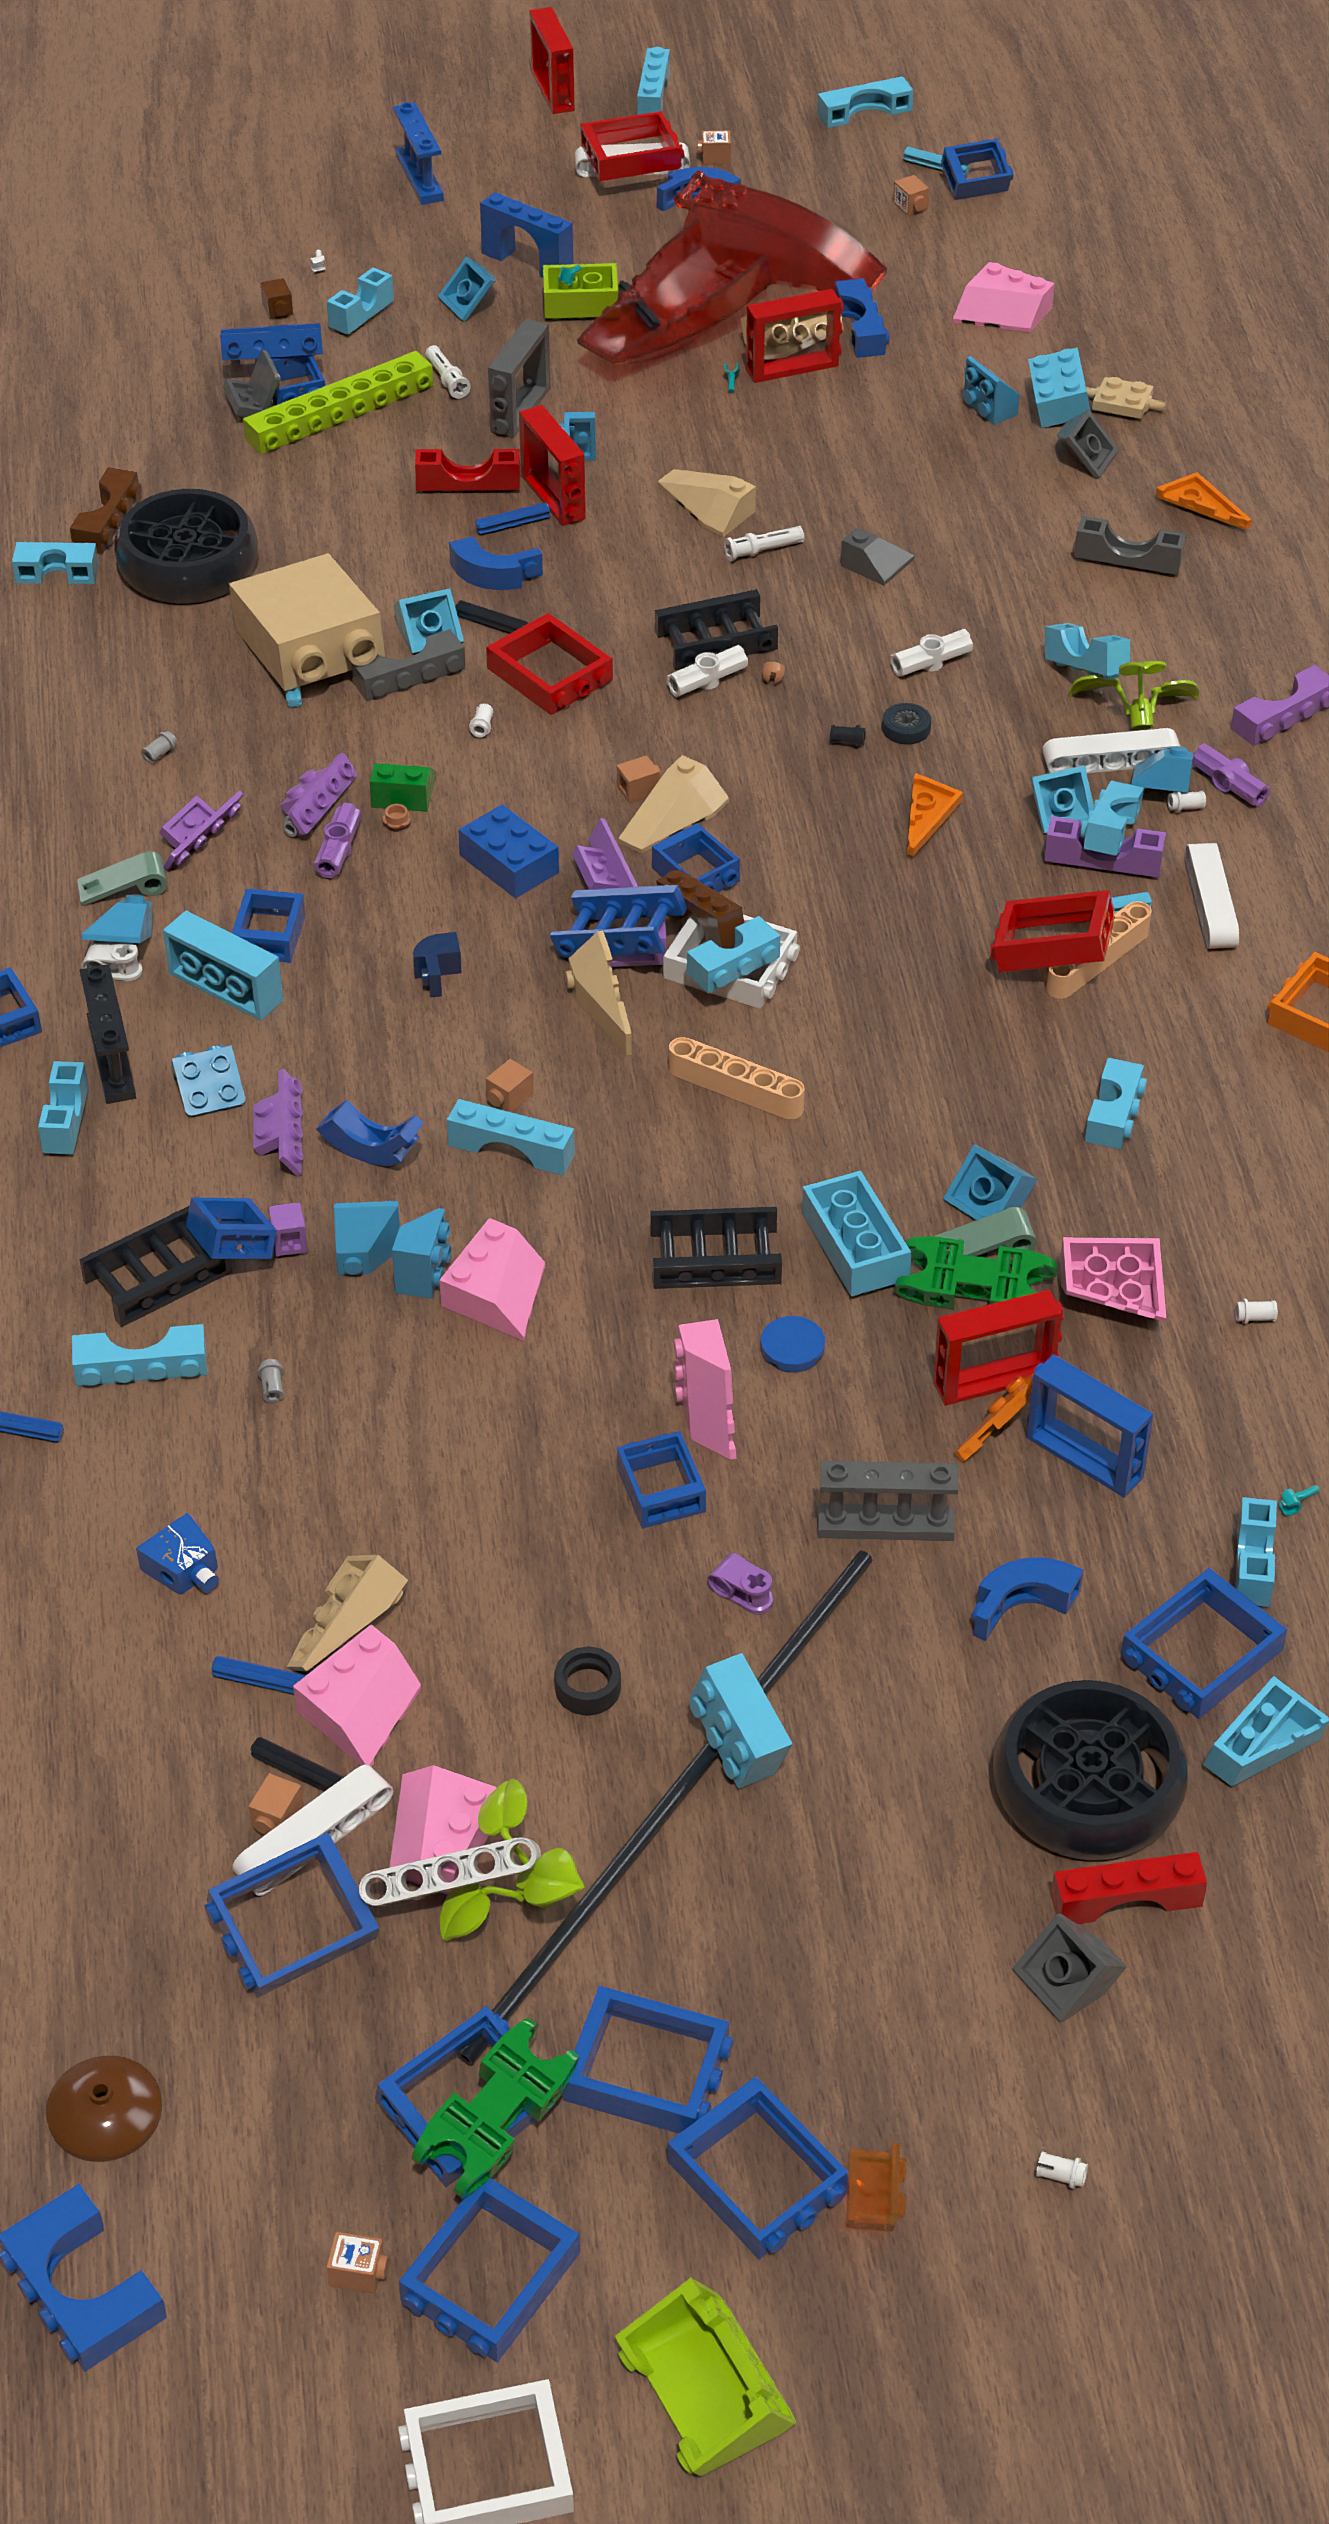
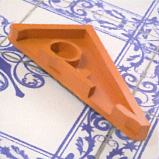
(1202, 497)
(929, 809)
(1000, 1412)

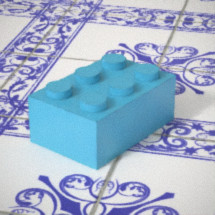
(1059, 386)
(739, 1721)

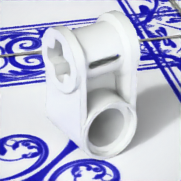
(117, 957)

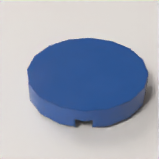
(792, 1343)

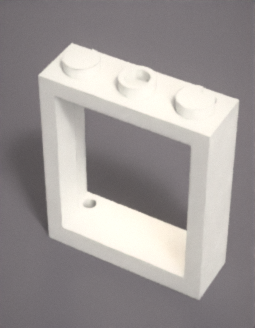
(741, 989)
(502, 2510)

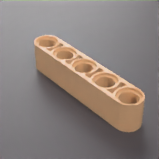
(1128, 930)
(736, 1078)

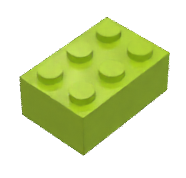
(588, 295)

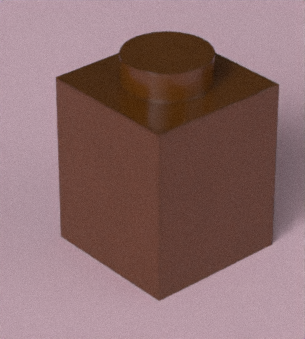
(276, 298)

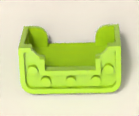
(705, 2377)

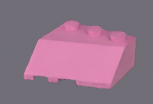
(1005, 299)
(1115, 1273)
(495, 1279)
(705, 1385)
(359, 1694)
(437, 1818)

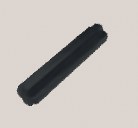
(642, 310)
(489, 617)
(294, 1764)

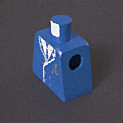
(180, 1557)

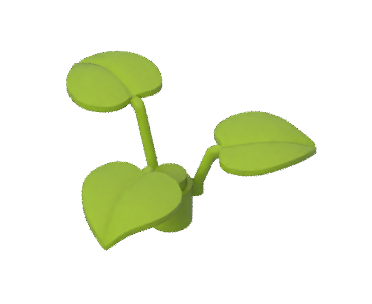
(1141, 710)
(547, 1883)

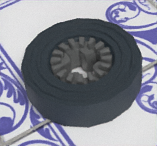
(906, 723)

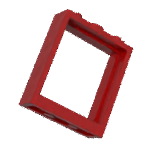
(549, 45)
(628, 129)
(788, 308)
(542, 434)
(505, 653)
(1059, 949)
(994, 1376)

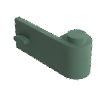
(143, 870)
(1003, 1228)

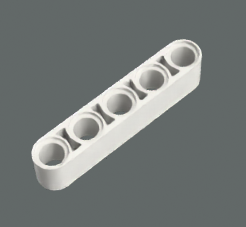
(586, 169)
(1108, 750)
(1212, 895)
(334, 1811)
(432, 1871)

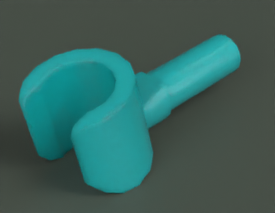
(567, 275)
(731, 375)
(1291, 1501)

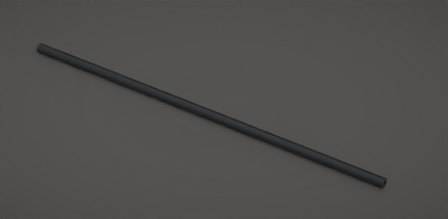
(661, 1812)

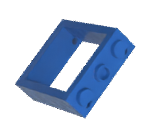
(1115, 1472)
(1232, 1606)
(344, 1886)
(637, 2105)
(406, 2116)
(722, 2120)
(523, 2217)

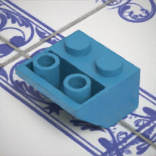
(988, 393)
(420, 1254)

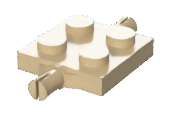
(1124, 397)

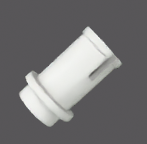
(480, 724)
(1192, 800)
(1255, 1311)
(1064, 2170)

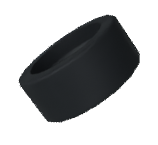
(591, 1702)

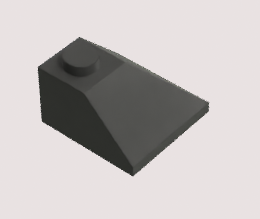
(1088, 443)
(873, 556)
(1068, 1967)

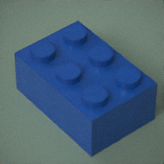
(509, 851)

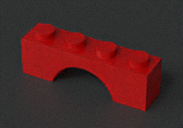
(437, 472)
(1170, 1880)

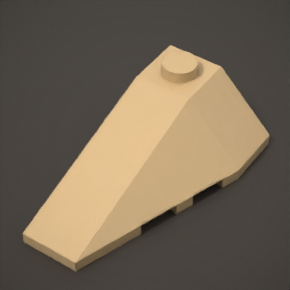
(791, 335)
(715, 499)
(676, 802)
(598, 990)
(357, 1596)

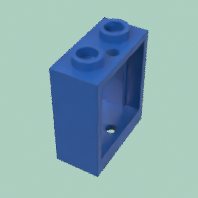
(975, 152)
(296, 367)
(695, 840)
(276, 904)
(23, 1021)
(239, 1225)
(666, 1504)

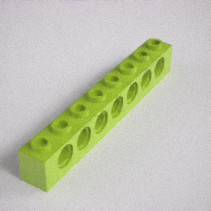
(338, 402)

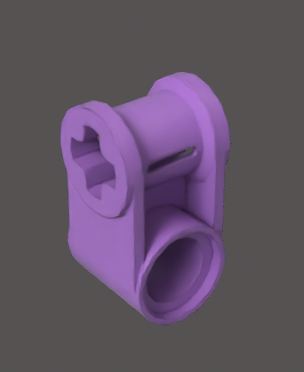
(742, 1584)

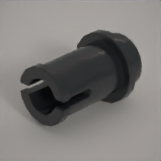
(849, 735)

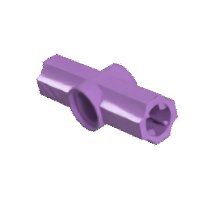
(1230, 775)
(337, 840)

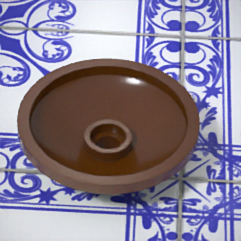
(107, 2125)

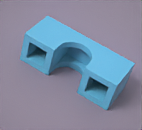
(350, 311)
(36, 559)
(716, 967)
(1119, 1089)
(62, 1118)
(1254, 1550)

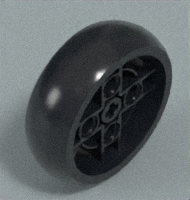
(185, 546)
(1093, 1817)

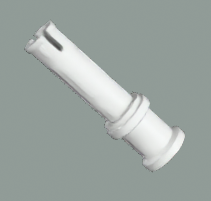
(450, 375)
(753, 544)

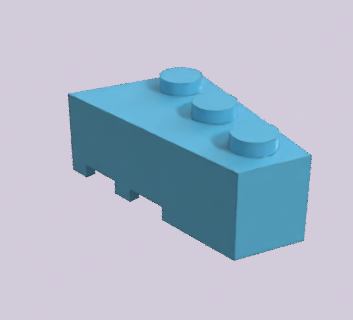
(1265, 1733)

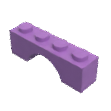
(1261, 719)
(1139, 854)

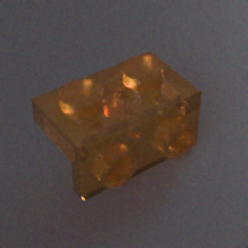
(875, 2188)

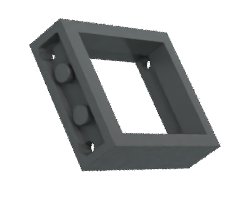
(528, 349)

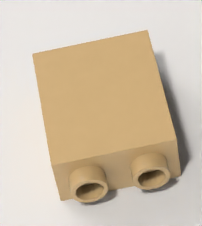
(306, 621)

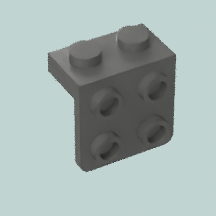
(256, 394)

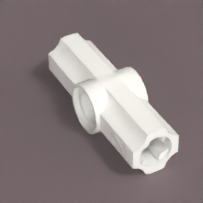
(931, 652)
(707, 671)

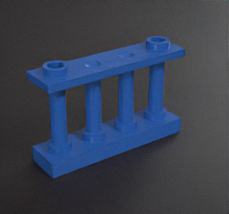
(417, 153)
(276, 340)
(616, 904)

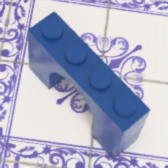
(550, 232)
(87, 2327)

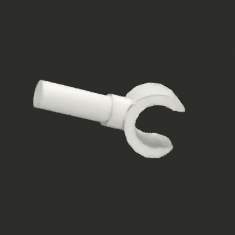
(317, 262)

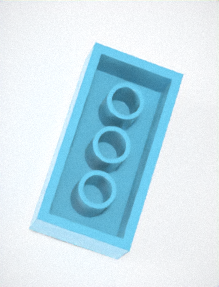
(223, 965)
(856, 1232)

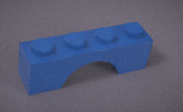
(868, 332)

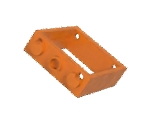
(1292, 1020)

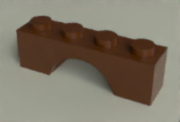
(118, 493)
(714, 911)

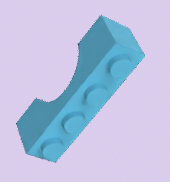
(653, 79)
(888, 95)
(1069, 647)
(1107, 821)
(544, 1143)
(176, 1355)

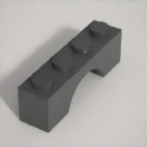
(1100, 543)
(384, 676)

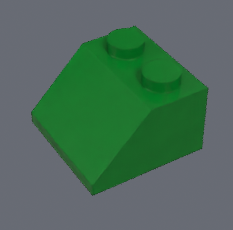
(401, 785)

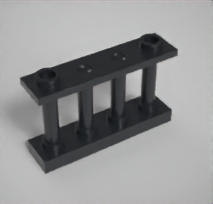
(711, 613)
(107, 1034)
(715, 1270)
(158, 1290)

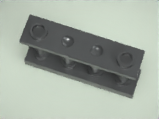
(887, 1521)

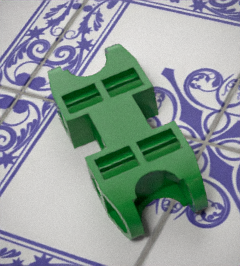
(970, 1275)
(478, 2129)

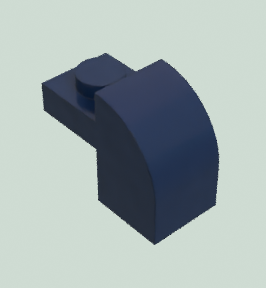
(436, 957)

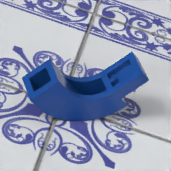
(681, 178)
(493, 570)
(367, 1140)
(1021, 1582)

